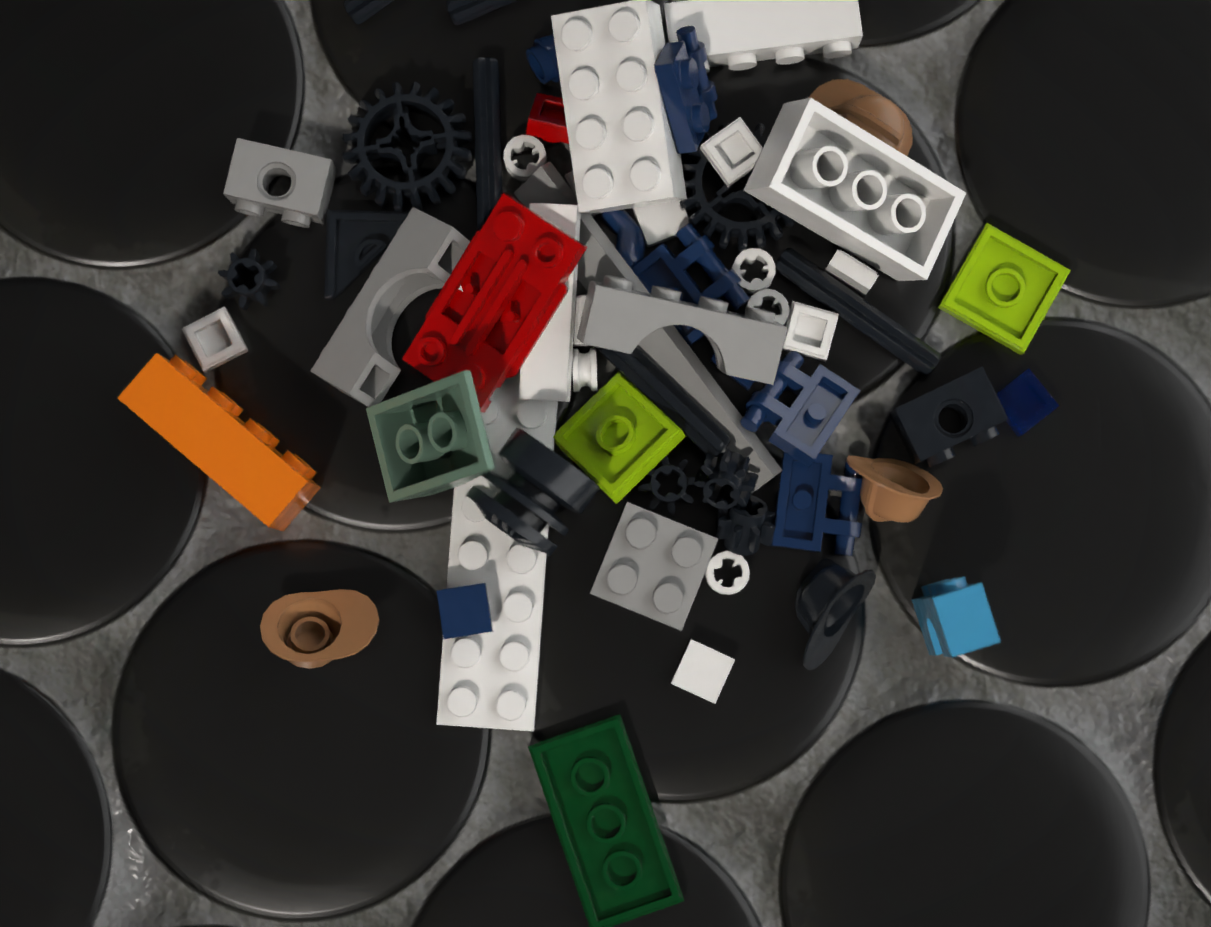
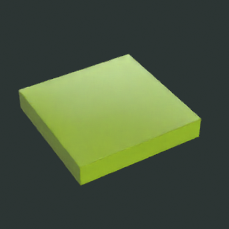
(1004, 289)
(618, 437)

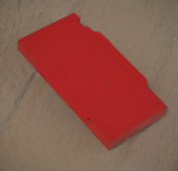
(511, 290)

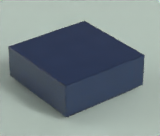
(464, 610)

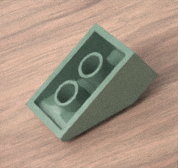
(430, 438)

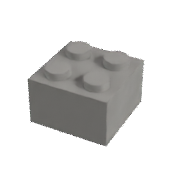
(654, 566)

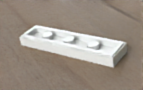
(549, 365)

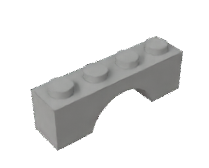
(621, 317)
(360, 351)

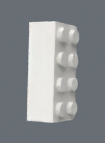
(615, 107)
(855, 190)

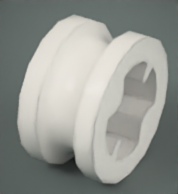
(517, 145)
(750, 256)
(777, 298)
(584, 370)
(738, 582)

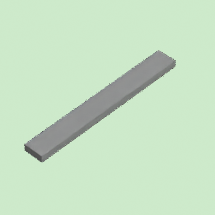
(663, 346)

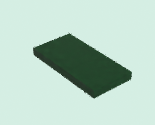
(606, 823)

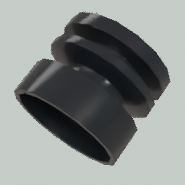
(533, 492)

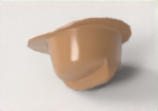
(868, 111)
(894, 488)
(319, 626)

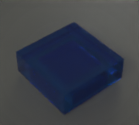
(1025, 402)

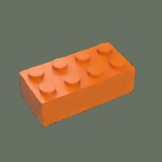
(218, 442)

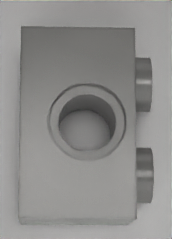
(255, 167)

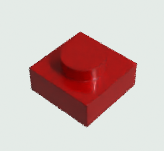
(548, 119)

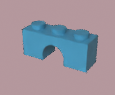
(955, 617)

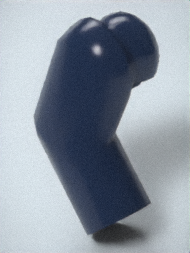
(629, 235)

